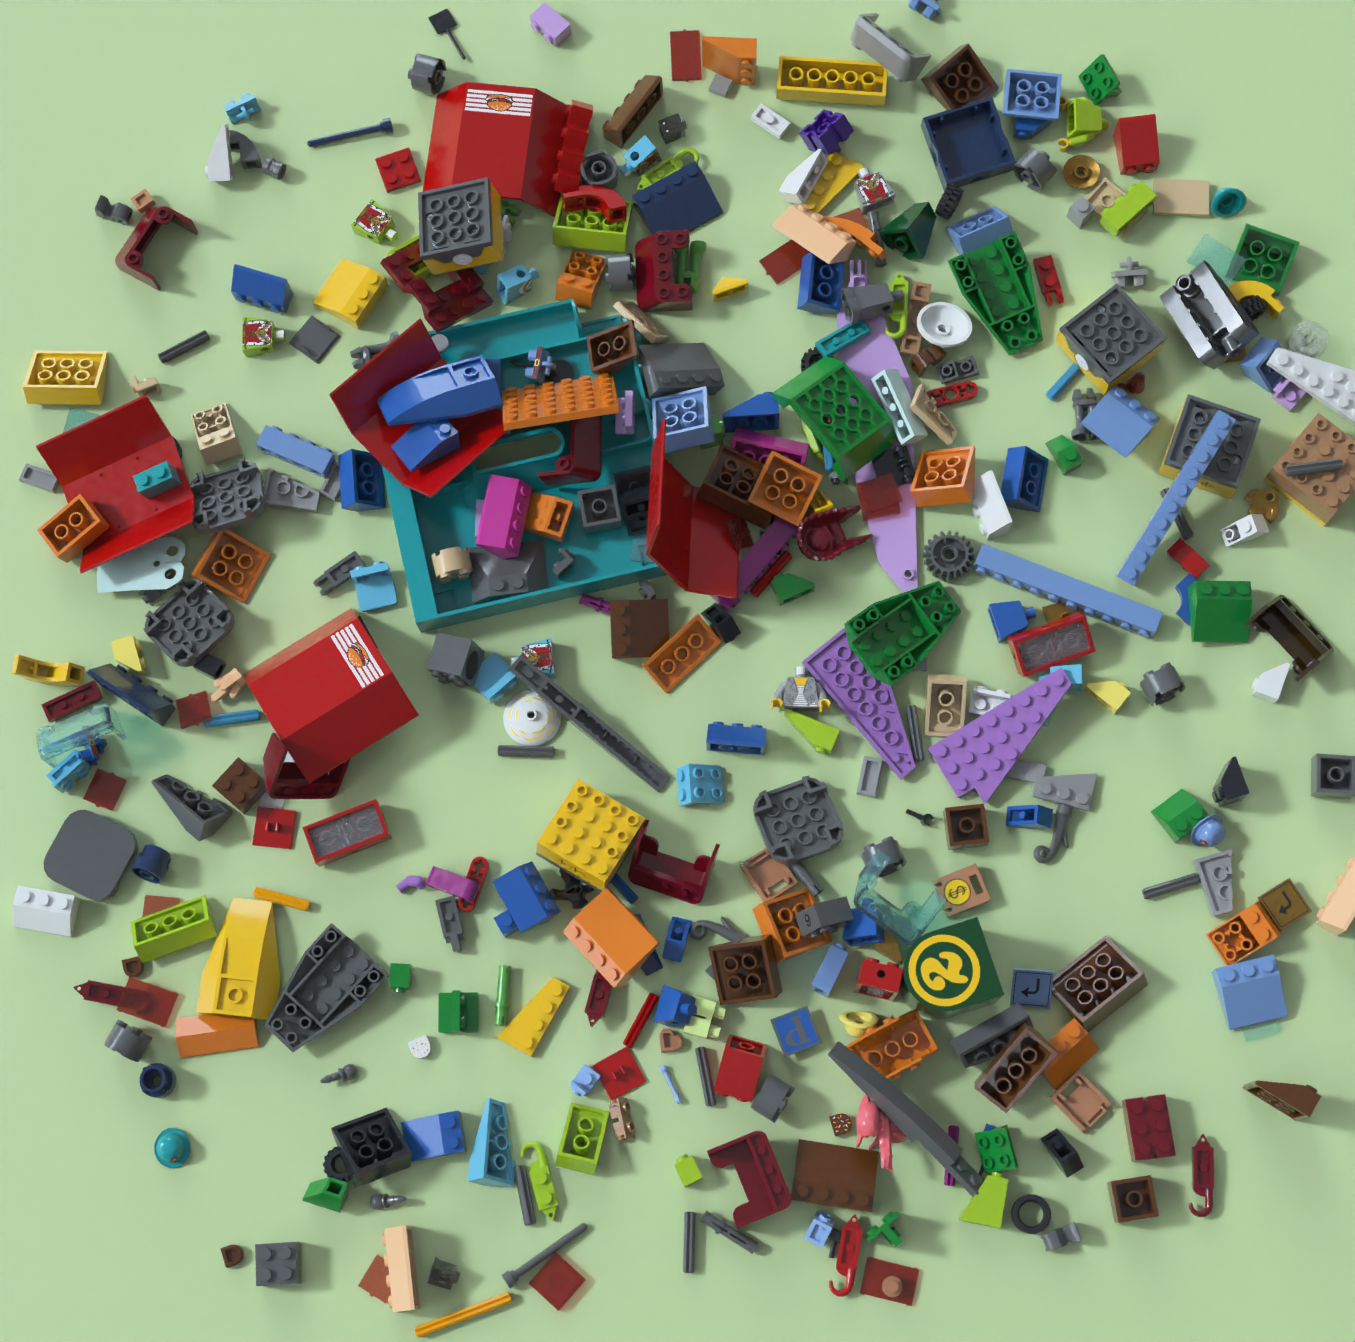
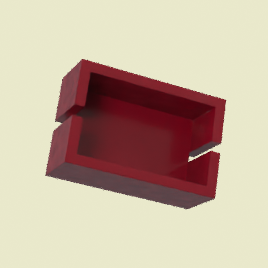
(1148, 1127)

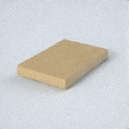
(1104, 196)
(1181, 197)
(642, 322)

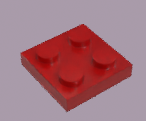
(398, 170)

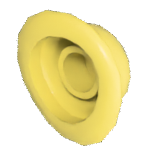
(858, 1021)

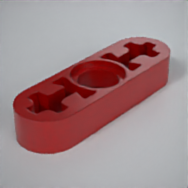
(955, 388)
(483, 872)

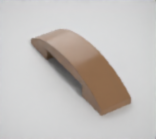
(919, 299)

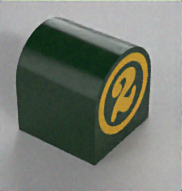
(950, 972)

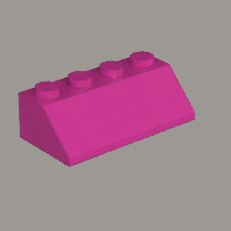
(760, 446)
(503, 516)

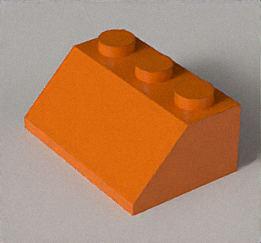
(1073, 1049)

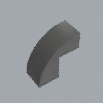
(248, 154)

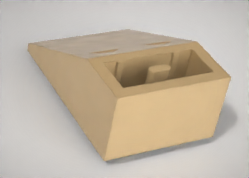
(216, 434)

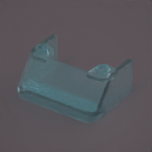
(77, 731)
(905, 923)

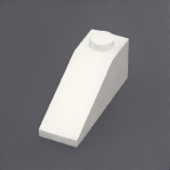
(220, 161)
(803, 179)

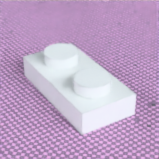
(770, 121)

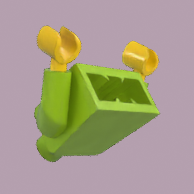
(1083, 121)

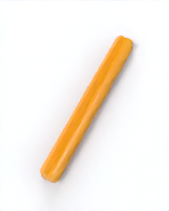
(463, 1314)

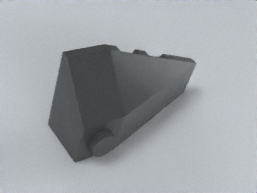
(194, 811)

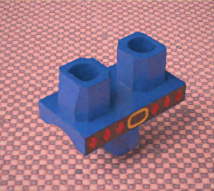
(92, 751)

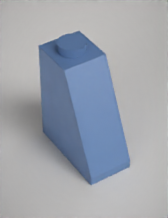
(829, 970)

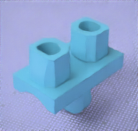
(242, 108)

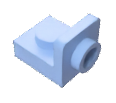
(584, 1081)
(819, 1229)

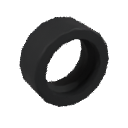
(1031, 1229)

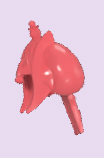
(873, 1122)

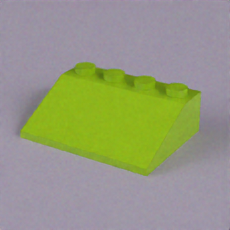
(590, 229)

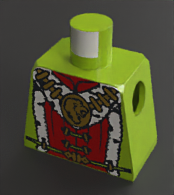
(374, 224)
(259, 336)

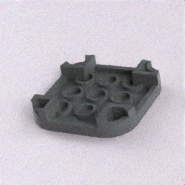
(228, 497)
(189, 623)
(797, 821)
(90, 855)

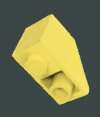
(128, 654)

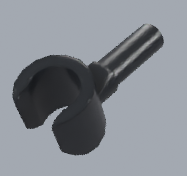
(920, 817)
(834, 1235)

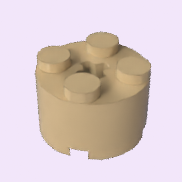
(452, 564)

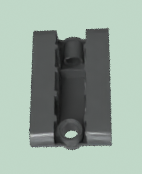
(1209, 316)

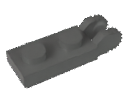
(339, 573)

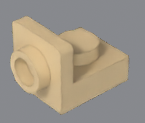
(146, 387)

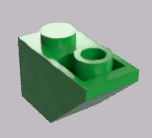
(327, 1193)

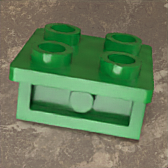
(1100, 80)
(458, 1012)
(996, 1149)
(891, 1234)

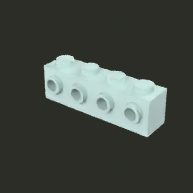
(897, 406)

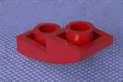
(1188, 558)

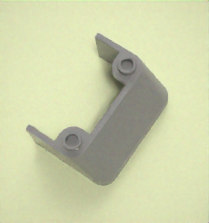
(886, 49)

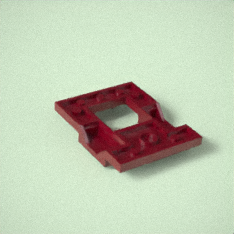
(445, 305)

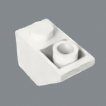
(1244, 530)

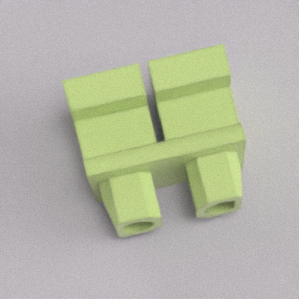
(702, 1027)

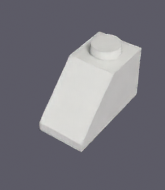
(1270, 683)

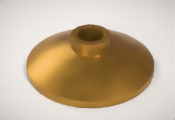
(1081, 164)

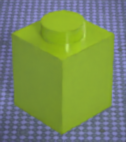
(687, 1170)

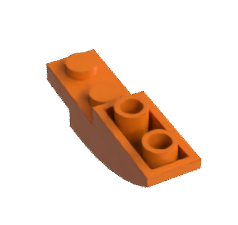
(861, 234)

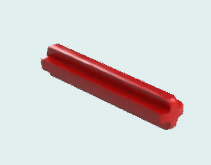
(774, 570)
(640, 1020)

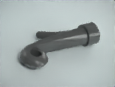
(1060, 833)
(726, 931)

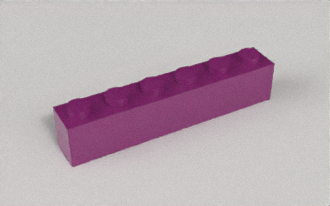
(758, 557)

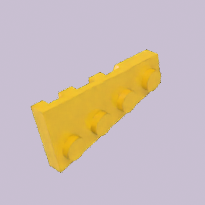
(835, 177)
(533, 1020)

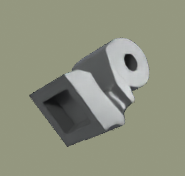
(117, 212)
(1061, 1236)

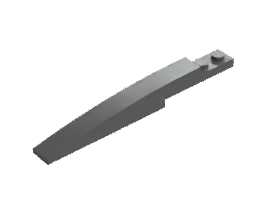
(589, 723)
(907, 1116)

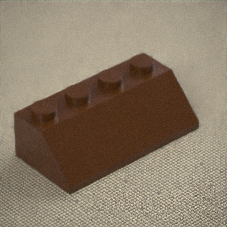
(633, 110)
(1015, 1067)

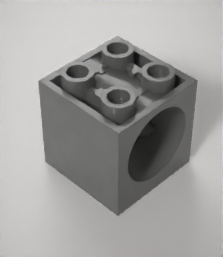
(455, 660)

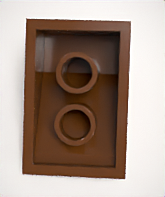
(612, 348)

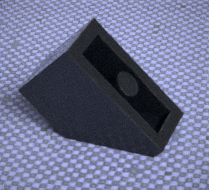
(721, 623)
(1062, 1152)

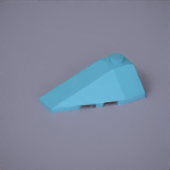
(491, 1154)

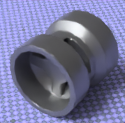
(275, 168)

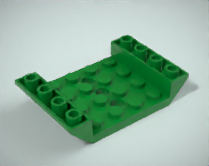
(850, 438)

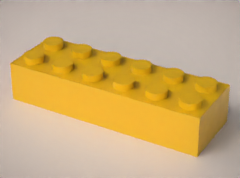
(831, 81)

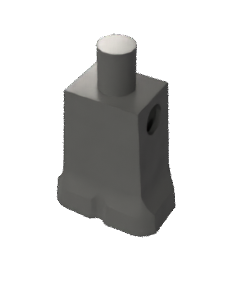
(868, 301)

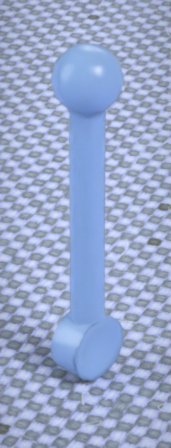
(678, 1099)

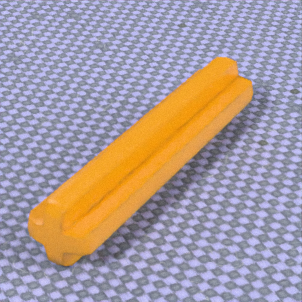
(282, 899)

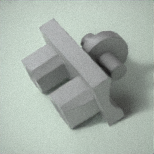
(1120, 277)

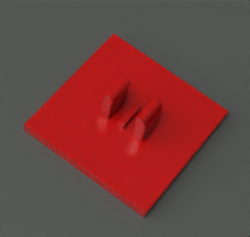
(274, 827)
(619, 1073)

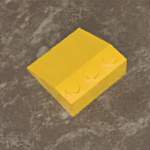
(351, 292)

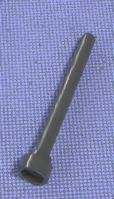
(513, 1276)

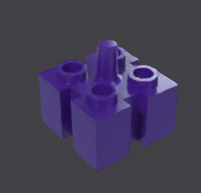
(827, 132)

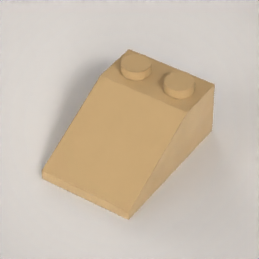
(945, 704)

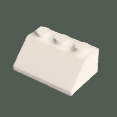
(990, 507)
(45, 911)

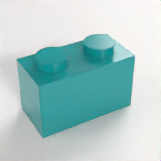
(156, 479)

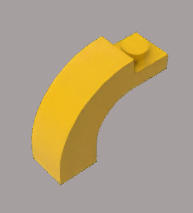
(1246, 289)
(48, 673)

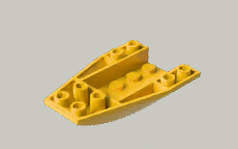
(244, 964)

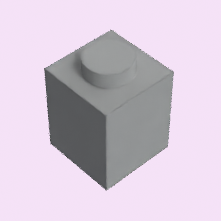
(1080, 212)

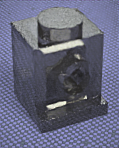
(442, 1280)

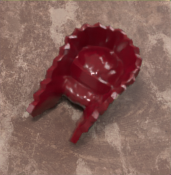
(822, 536)

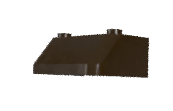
(1293, 633)

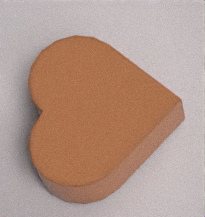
(669, 1041)

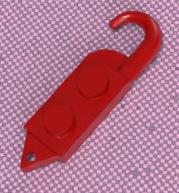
(848, 1255)

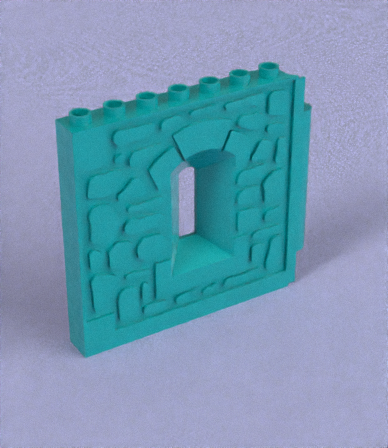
(449, 517)

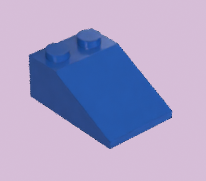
(754, 414)
(426, 443)
(435, 1135)

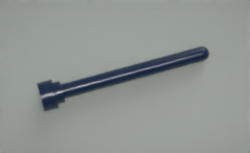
(384, 126)

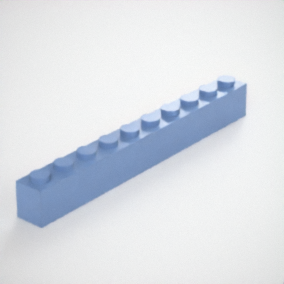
(1175, 497)
(1068, 590)

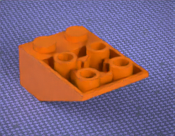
(581, 279)
(548, 516)
(1243, 934)

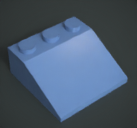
(1032, 94)
(687, 418)
(1120, 421)
(1250, 992)

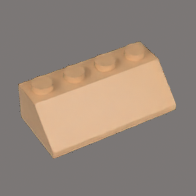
(815, 234)
(1341, 903)
(402, 1268)

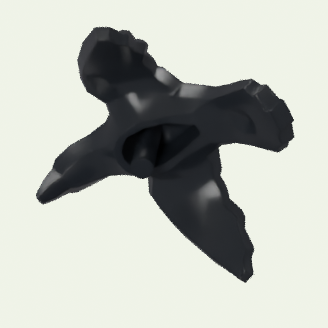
(573, 891)

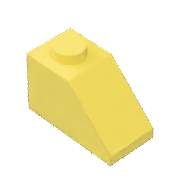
(1108, 694)

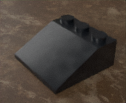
(371, 1147)

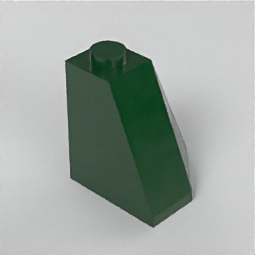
(911, 231)

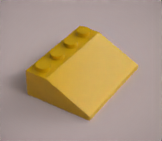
(66, 377)

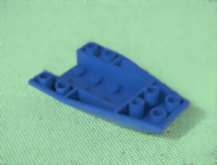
(442, 393)

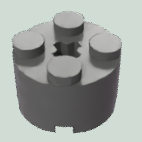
(427, 74)
(604, 164)
(1034, 169)
(620, 274)
(1162, 684)
(890, 848)
(128, 1041)
(772, 1098)

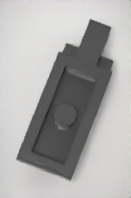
(450, 921)

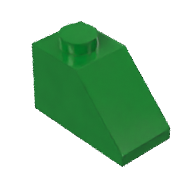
(1064, 454)
(790, 587)

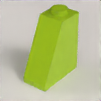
(989, 1204)

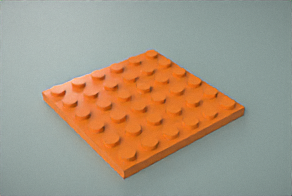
(559, 401)

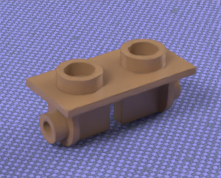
(625, 1127)

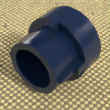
(152, 864)
(147, 1080)

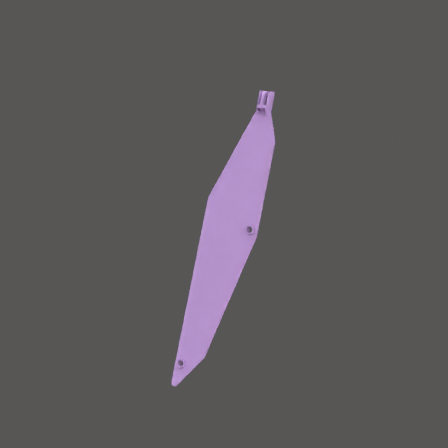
(895, 534)

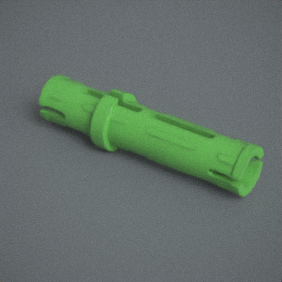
(502, 996)

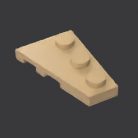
(927, 411)

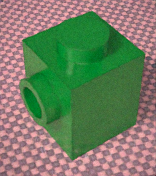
(400, 977)

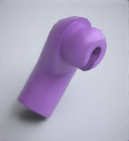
(411, 880)

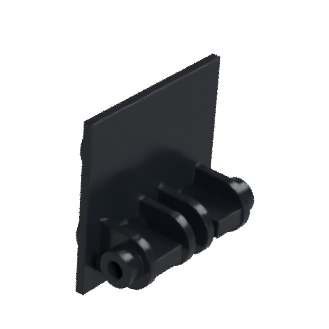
(897, 462)

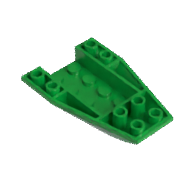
(1001, 291)
(900, 630)

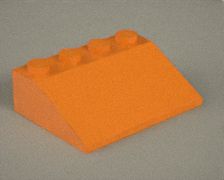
(611, 938)

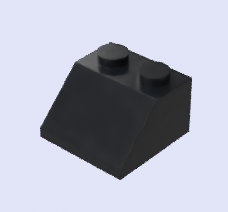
(1230, 784)

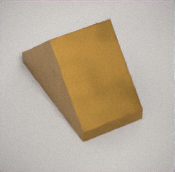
(889, 948)

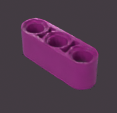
(453, 884)

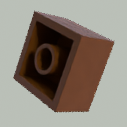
(240, 785)
(966, 826)
(1132, 1199)

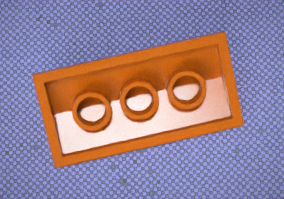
(681, 653)
(214, 1034)

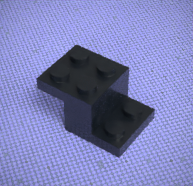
(634, 497)

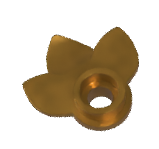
(1261, 505)

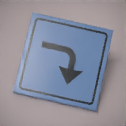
(1032, 988)

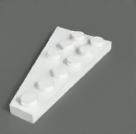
(1322, 380)

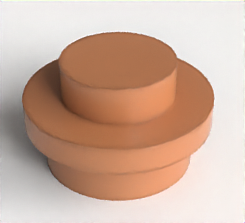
(892, 1286)

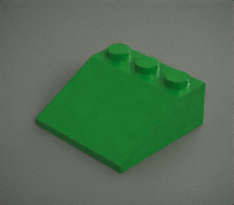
(1266, 256)
(1219, 611)

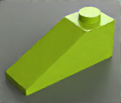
(816, 733)

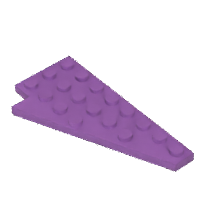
(863, 700)
(989, 746)

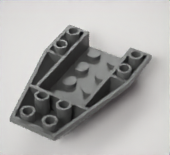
(324, 988)

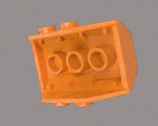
(896, 1045)

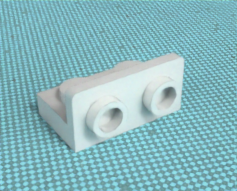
(984, 700)

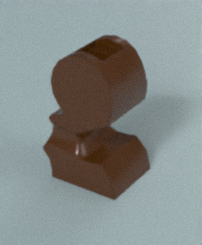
(929, 356)

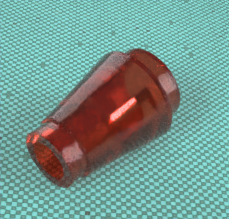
(1136, 383)

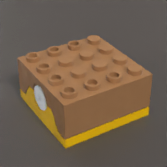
(1320, 492)

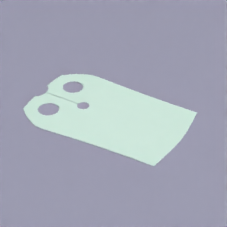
(137, 571)

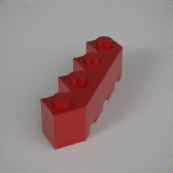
(572, 147)

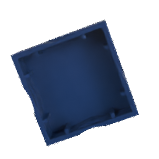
(968, 143)

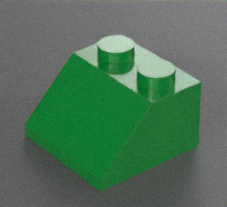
(1179, 814)

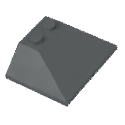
(508, 576)

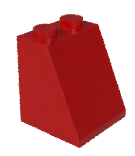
(1137, 144)
(740, 1068)

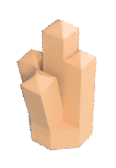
(229, 684)

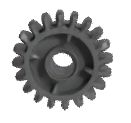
(948, 544)

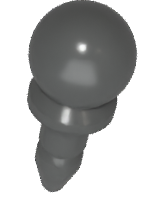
(348, 1072)
(381, 1201)

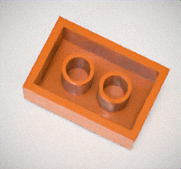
(73, 528)

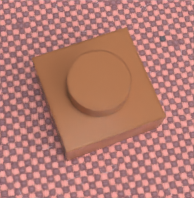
(143, 201)

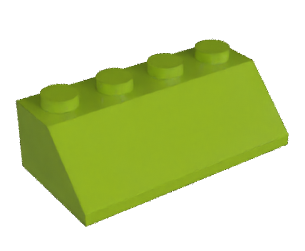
(173, 929)

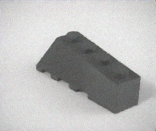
(989, 1037)

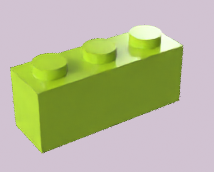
(1127, 208)

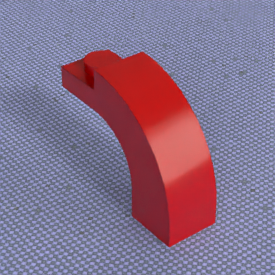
(597, 199)

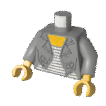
(800, 694)

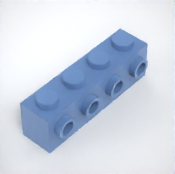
(295, 451)

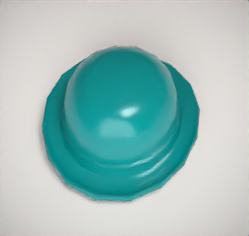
(1228, 202)
(172, 1148)

